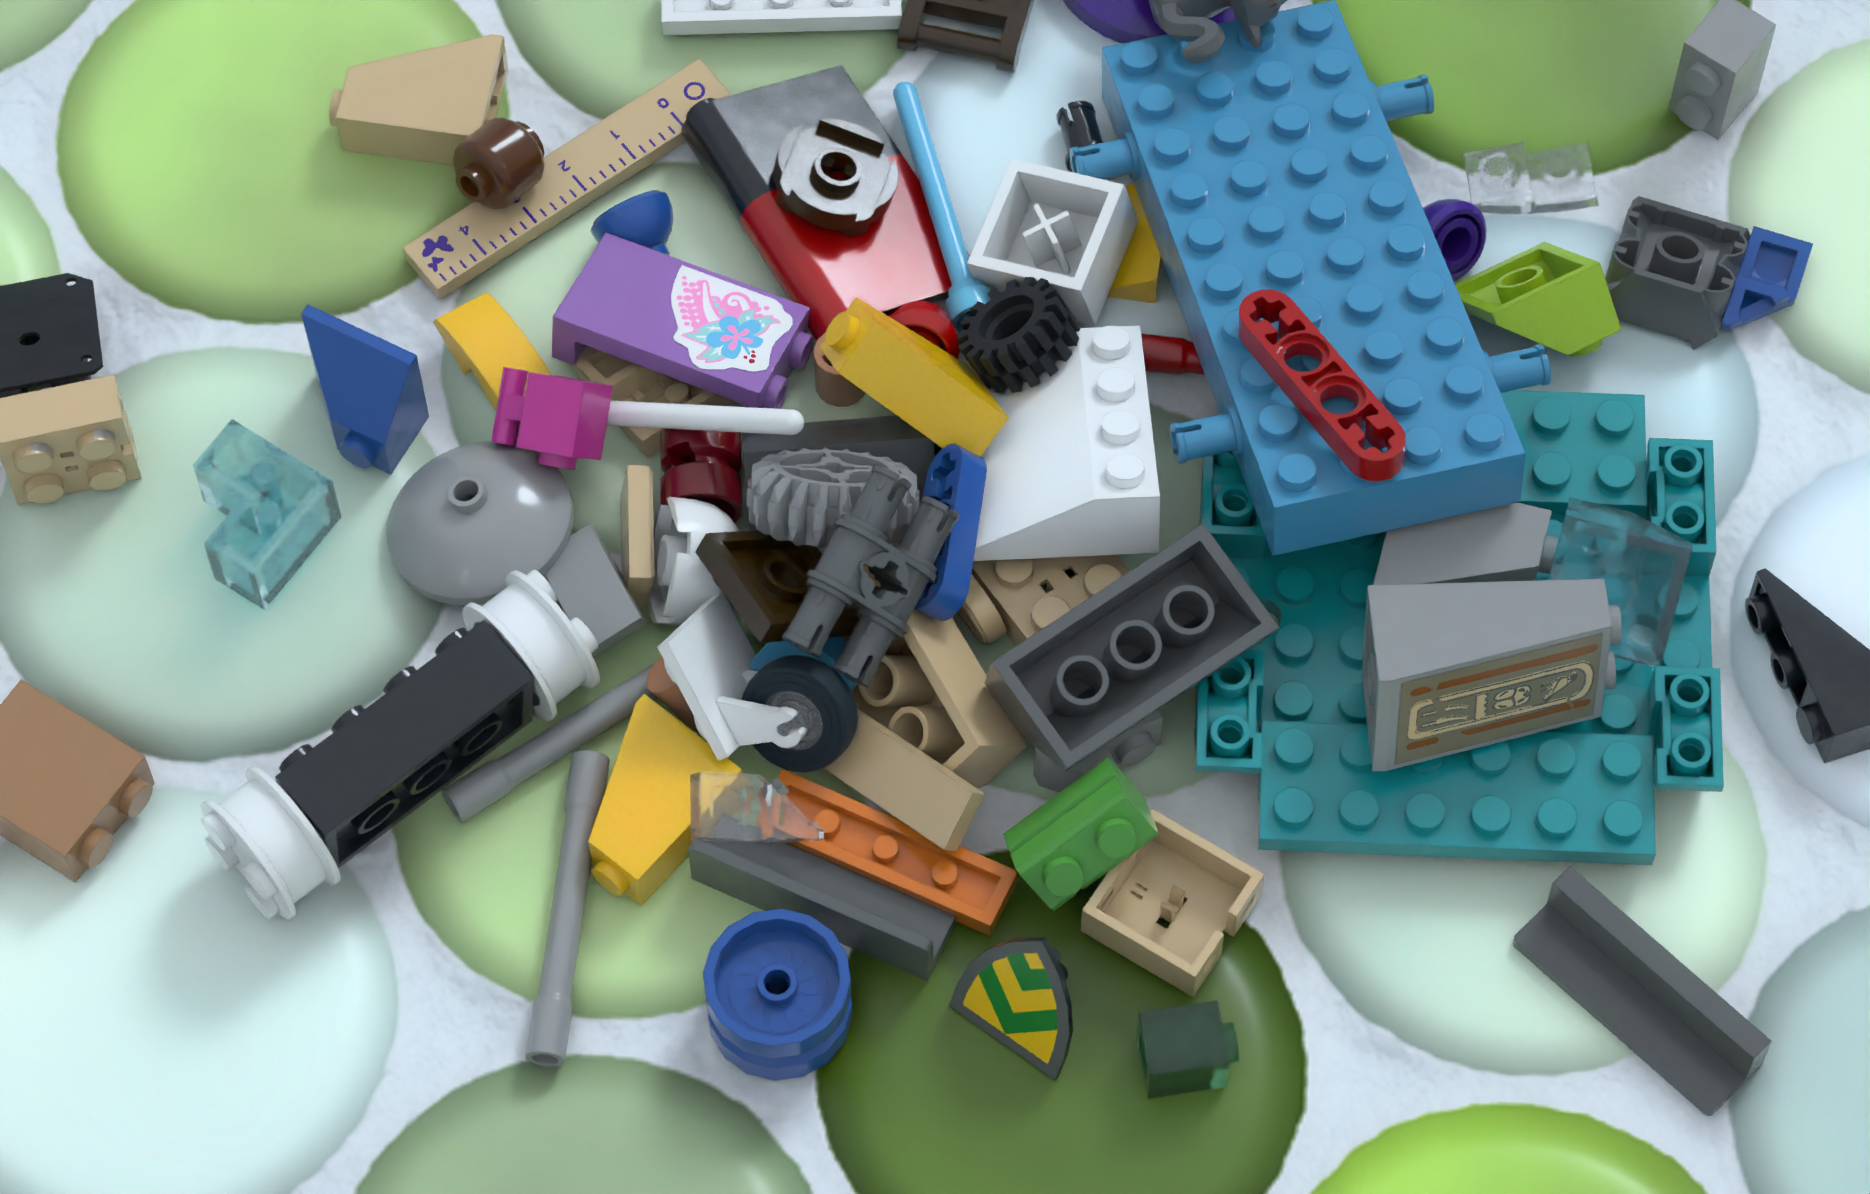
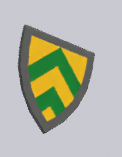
(1021, 1000)

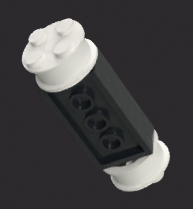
(403, 746)

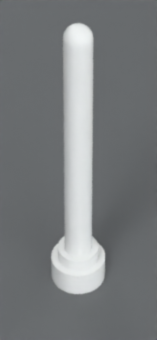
(705, 417)

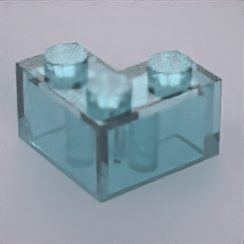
(273, 512)

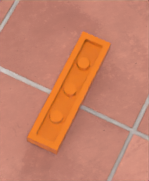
(902, 858)

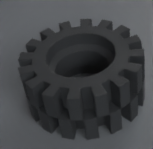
(1018, 335)

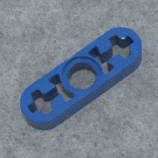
(959, 482)

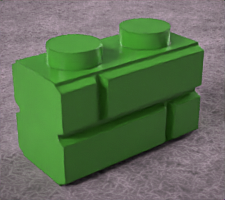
(1080, 834)

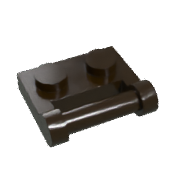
(1001, 14)

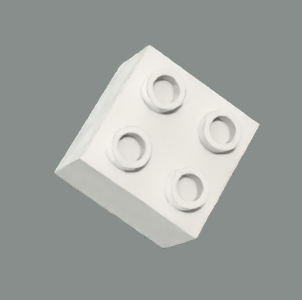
(1056, 230)

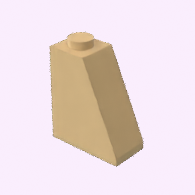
(421, 100)

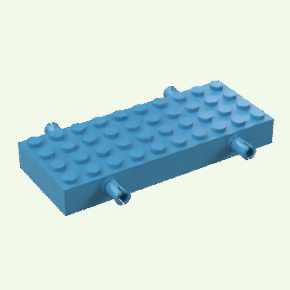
(1290, 182)

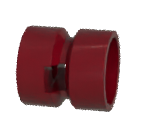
(702, 468)

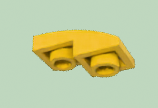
(487, 340)

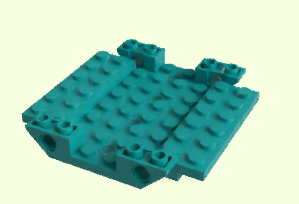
(1554, 795)

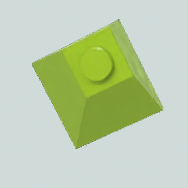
(1546, 298)

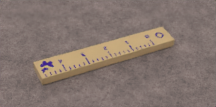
(570, 181)

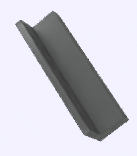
(852, 906)
(1642, 993)

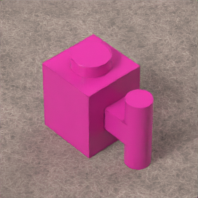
(556, 416)

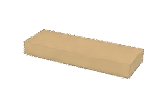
(908, 784)

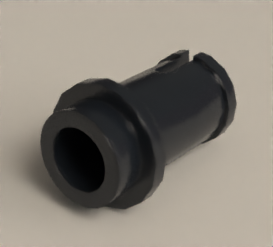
(1080, 131)

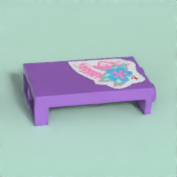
(683, 323)

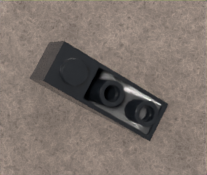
(1818, 664)

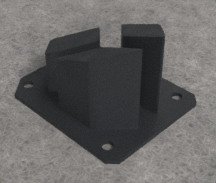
(48, 333)

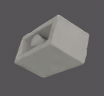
(1721, 67)

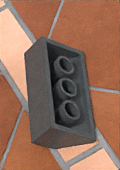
(1129, 649)

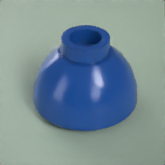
(640, 219)

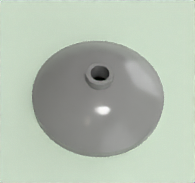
(466, 548)

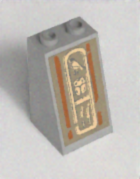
(1482, 663)

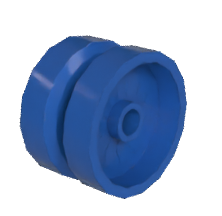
(778, 994)

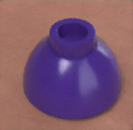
(1459, 233)

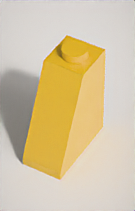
(913, 378)
(646, 808)

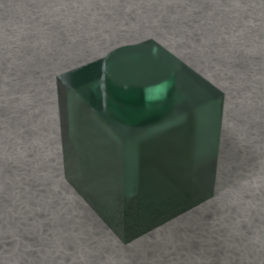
(1185, 1049)

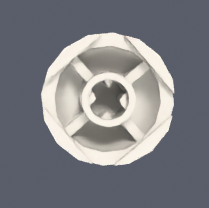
(679, 571)

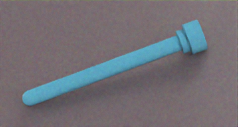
(965, 289)

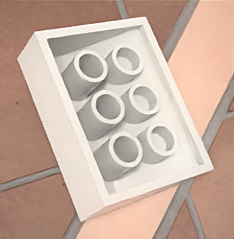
(1075, 458)

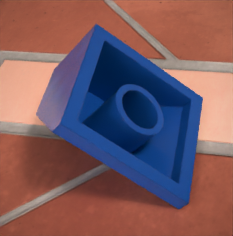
(367, 390)

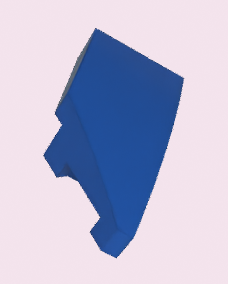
(1767, 277)

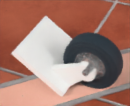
(789, 710)

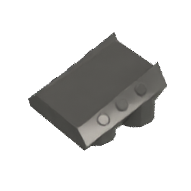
(1675, 270)

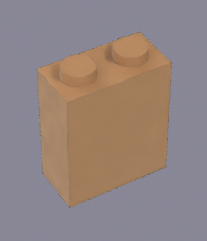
(64, 782)

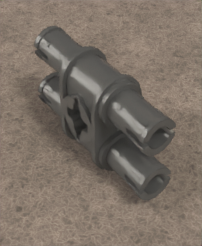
(842, 582)

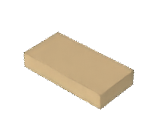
(637, 532)

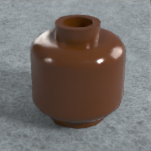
(499, 163)

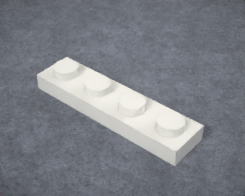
(771, 16)

